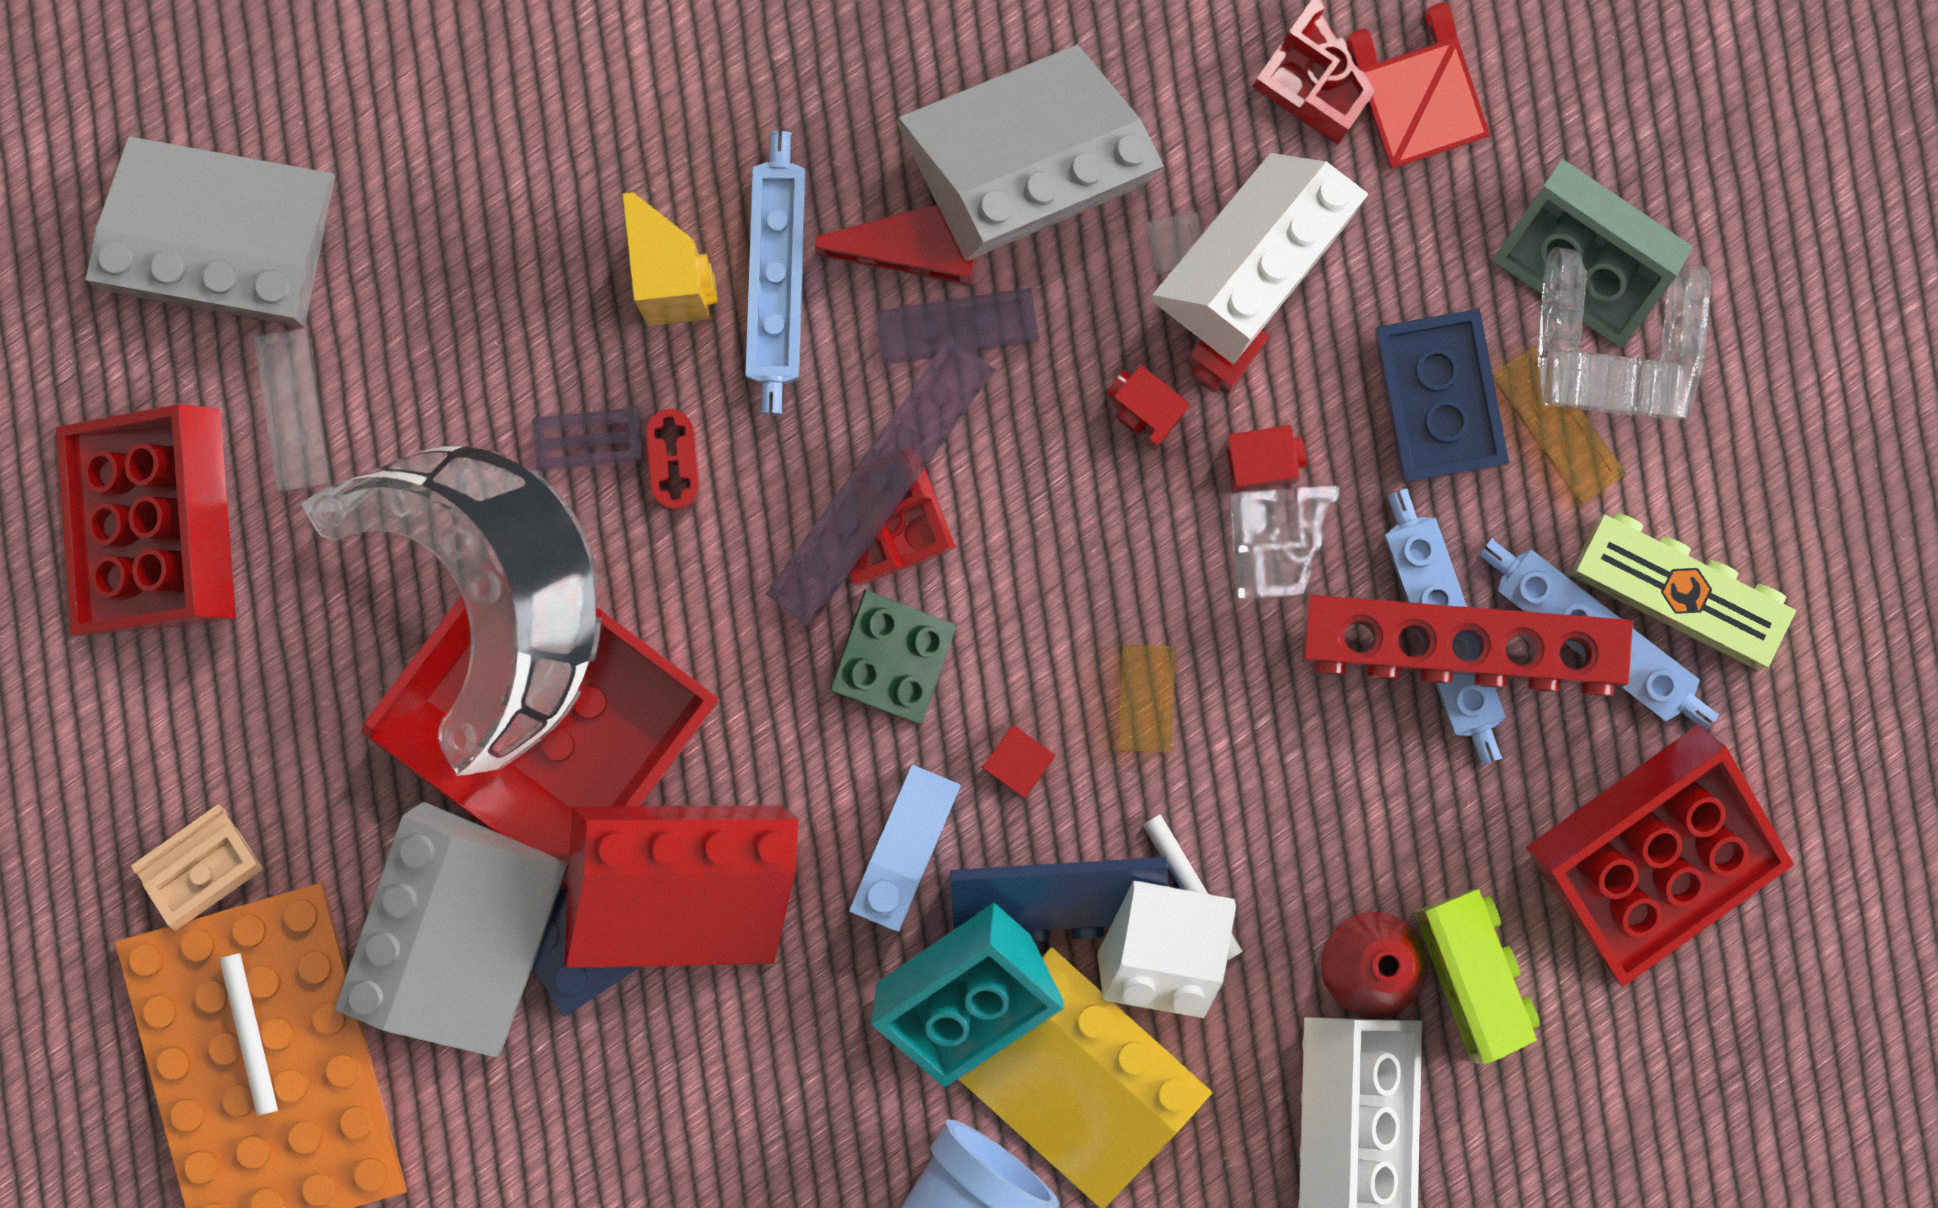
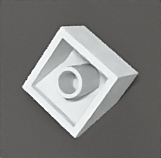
(1167, 949)

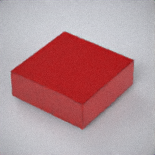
(1018, 761)

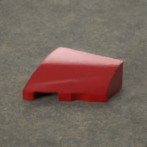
(1316, 76)
(908, 537)

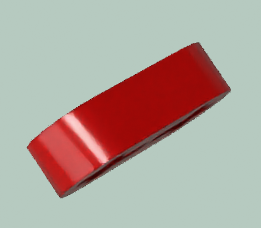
(685, 458)

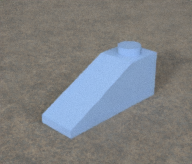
(905, 848)

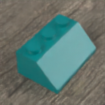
(966, 996)

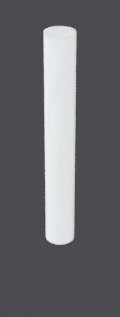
(1179, 865)
(248, 1034)

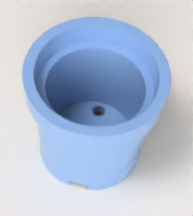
(976, 1173)

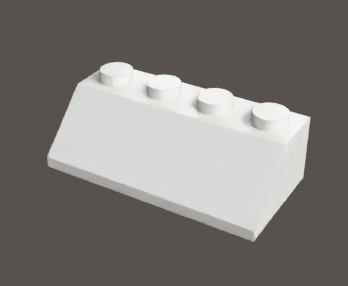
(1258, 251)
(1360, 1113)

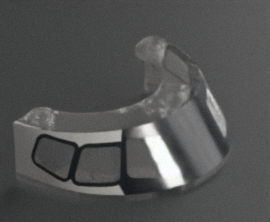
(520, 576)

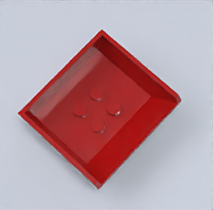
(605, 752)

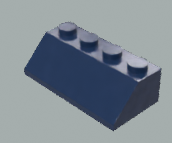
(1054, 895)

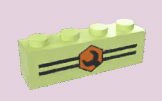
(1683, 592)

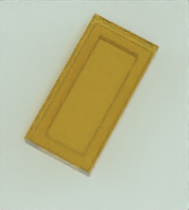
(1146, 698)

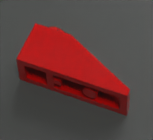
(905, 243)

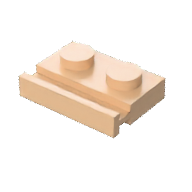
(196, 867)

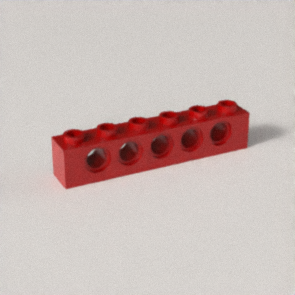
(1603, 639)

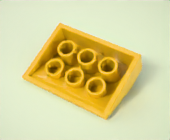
(1089, 1088)

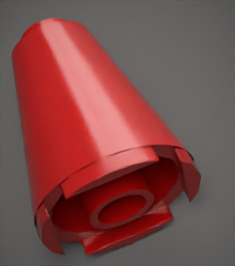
(1352, 960)

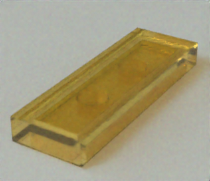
(1560, 432)

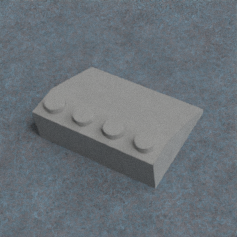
(1028, 150)
(211, 232)
(451, 933)

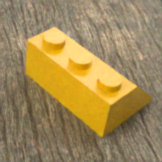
(666, 269)

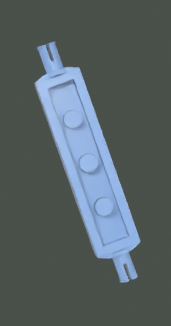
(775, 273)
(1430, 579)
(1653, 676)

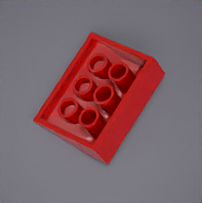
(145, 520)
(1661, 854)
(678, 885)

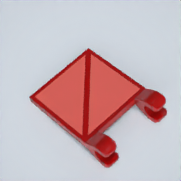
(1422, 97)

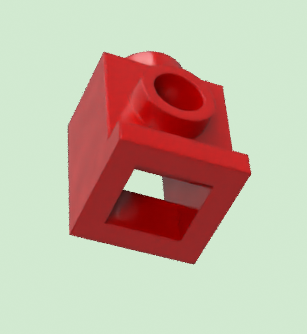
(1146, 404)

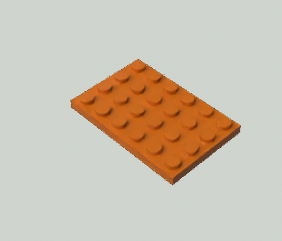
(331, 1126)

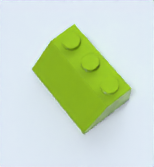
(1477, 976)

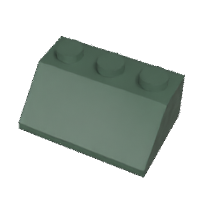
(1622, 249)

